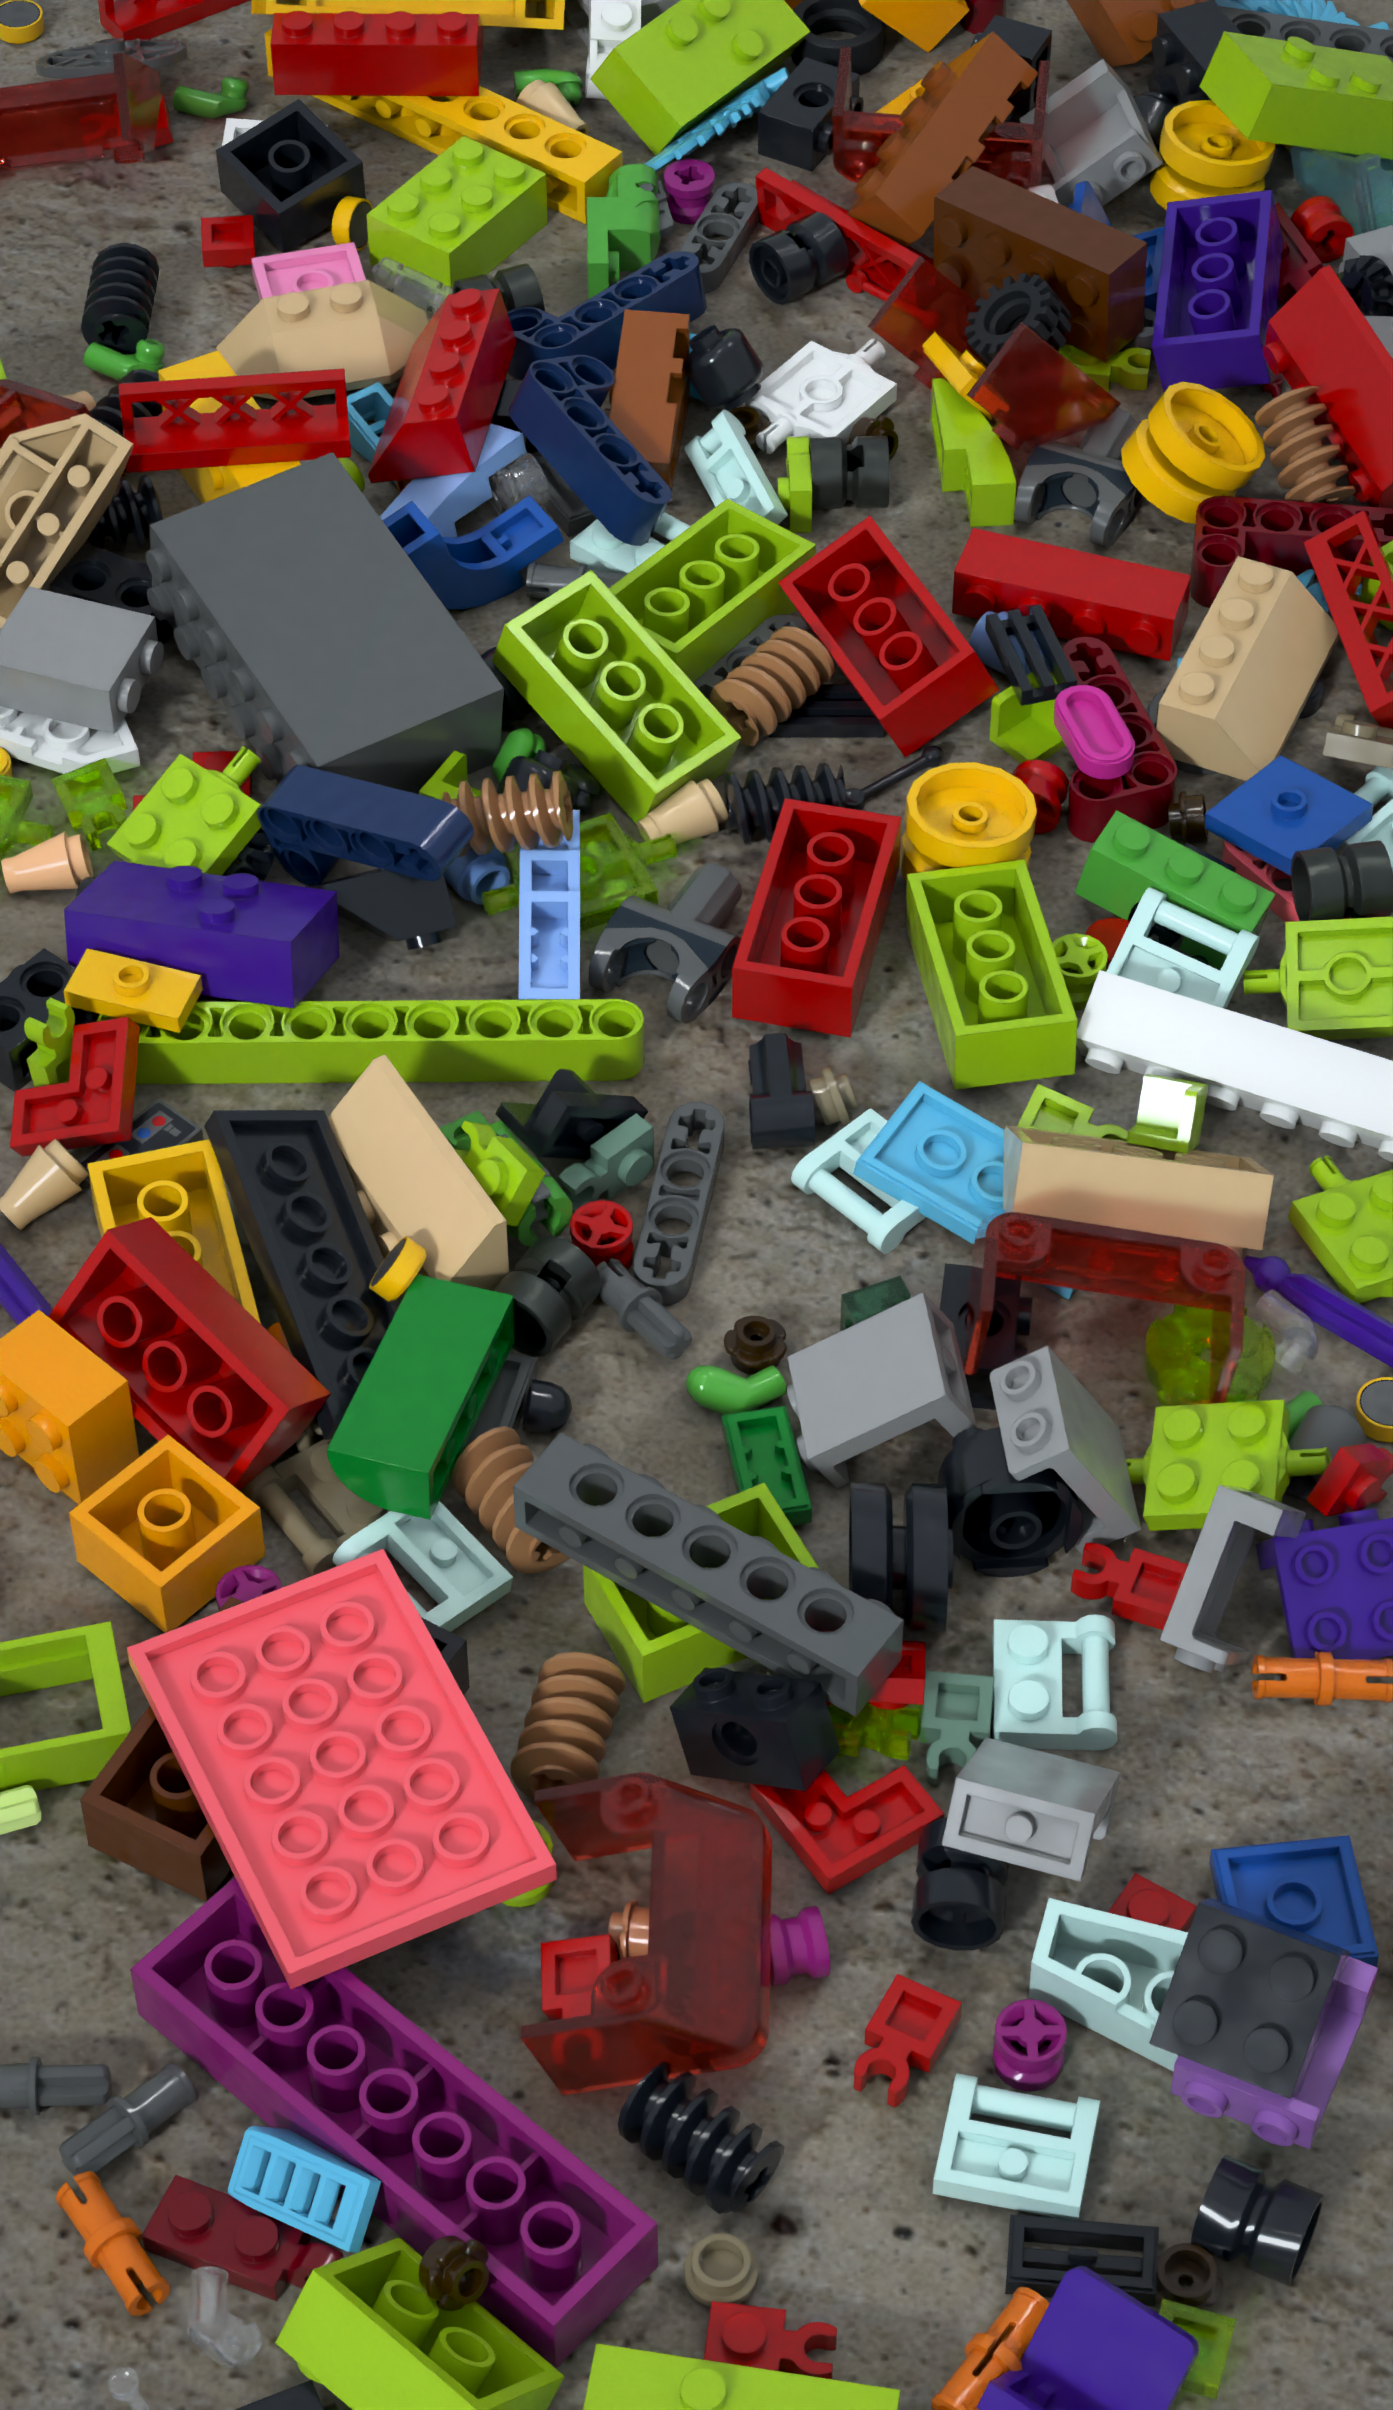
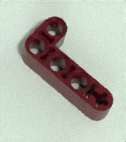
(1268, 534)
(1150, 782)

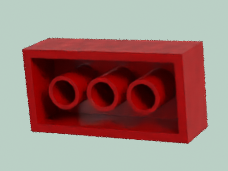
(888, 636)
(816, 918)

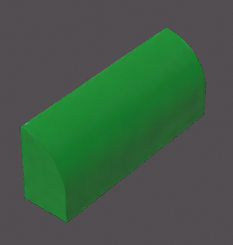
(422, 1394)

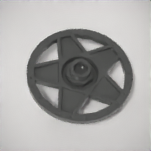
(98, 57)

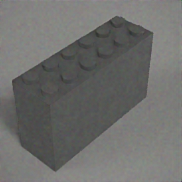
(322, 632)

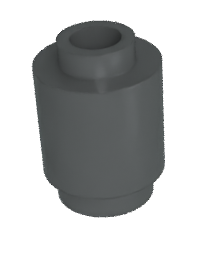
(1321, 1428)

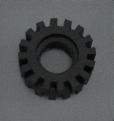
(1021, 301)

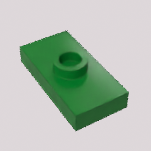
(765, 1452)

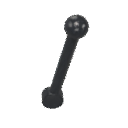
(931, 757)

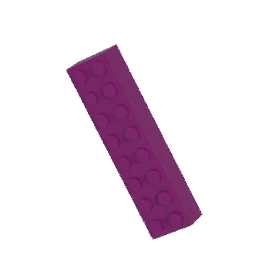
(406, 2111)

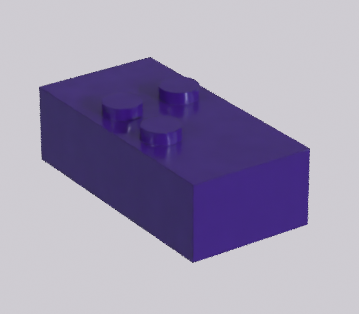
(1217, 290)
(233, 930)

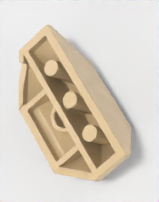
(325, 329)
(51, 498)

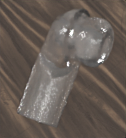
(1293, 1325)
(213, 2327)

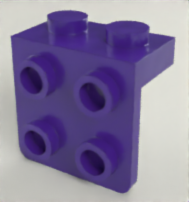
(1336, 1586)
(1096, 2354)

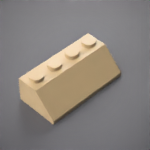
(1246, 672)
(417, 1181)
(1137, 1187)

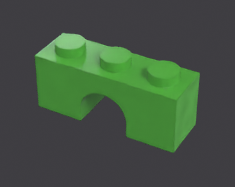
(1135, 857)

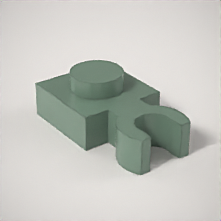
(615, 1163)
(954, 1718)

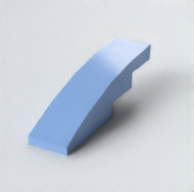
(452, 496)
(550, 919)

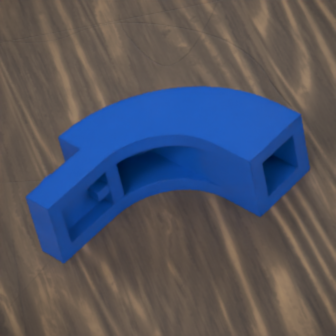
(477, 565)

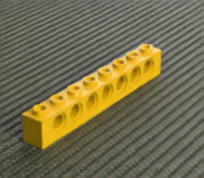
(572, 161)

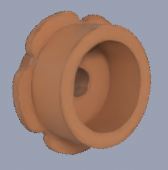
(630, 1930)

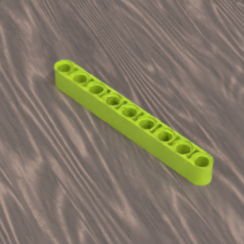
(418, 1037)

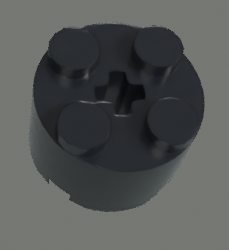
(1002, 1521)

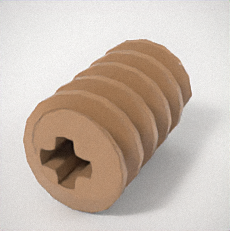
(1300, 448)
(772, 683)
(516, 814)
(486, 1481)
(567, 1722)

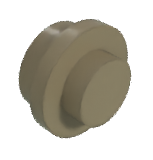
(833, 1096)
(721, 2270)

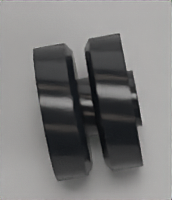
(905, 1556)

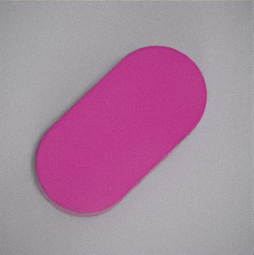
(1094, 732)

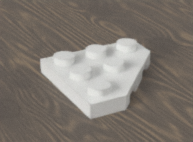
(64, 745)

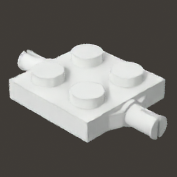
(822, 394)

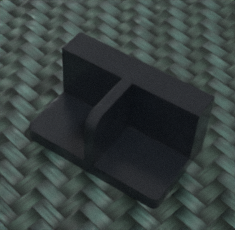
(567, 1117)

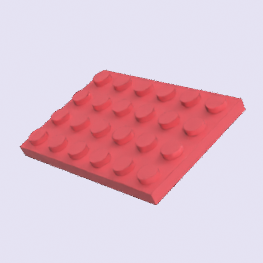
(340, 1767)

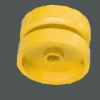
(1206, 156)
(1191, 450)
(966, 819)

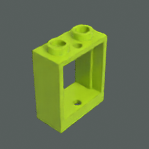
(56, 1661)

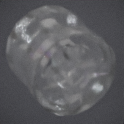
(517, 482)

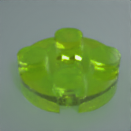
(1185, 1379)

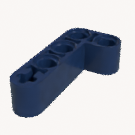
(595, 326)
(565, 422)
(327, 816)

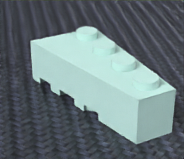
(1106, 1973)

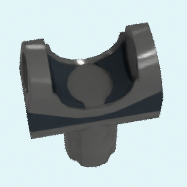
(1083, 480)
(674, 942)

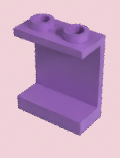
(1270, 2114)

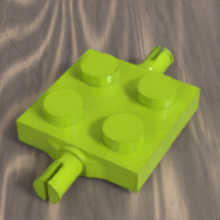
(192, 817)
(1334, 978)
(1350, 1229)
(1215, 1446)

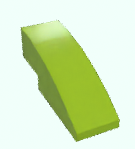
(971, 458)

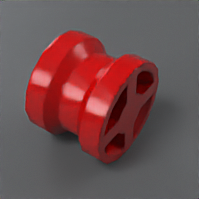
(1323, 227)
(1049, 789)
(603, 1223)

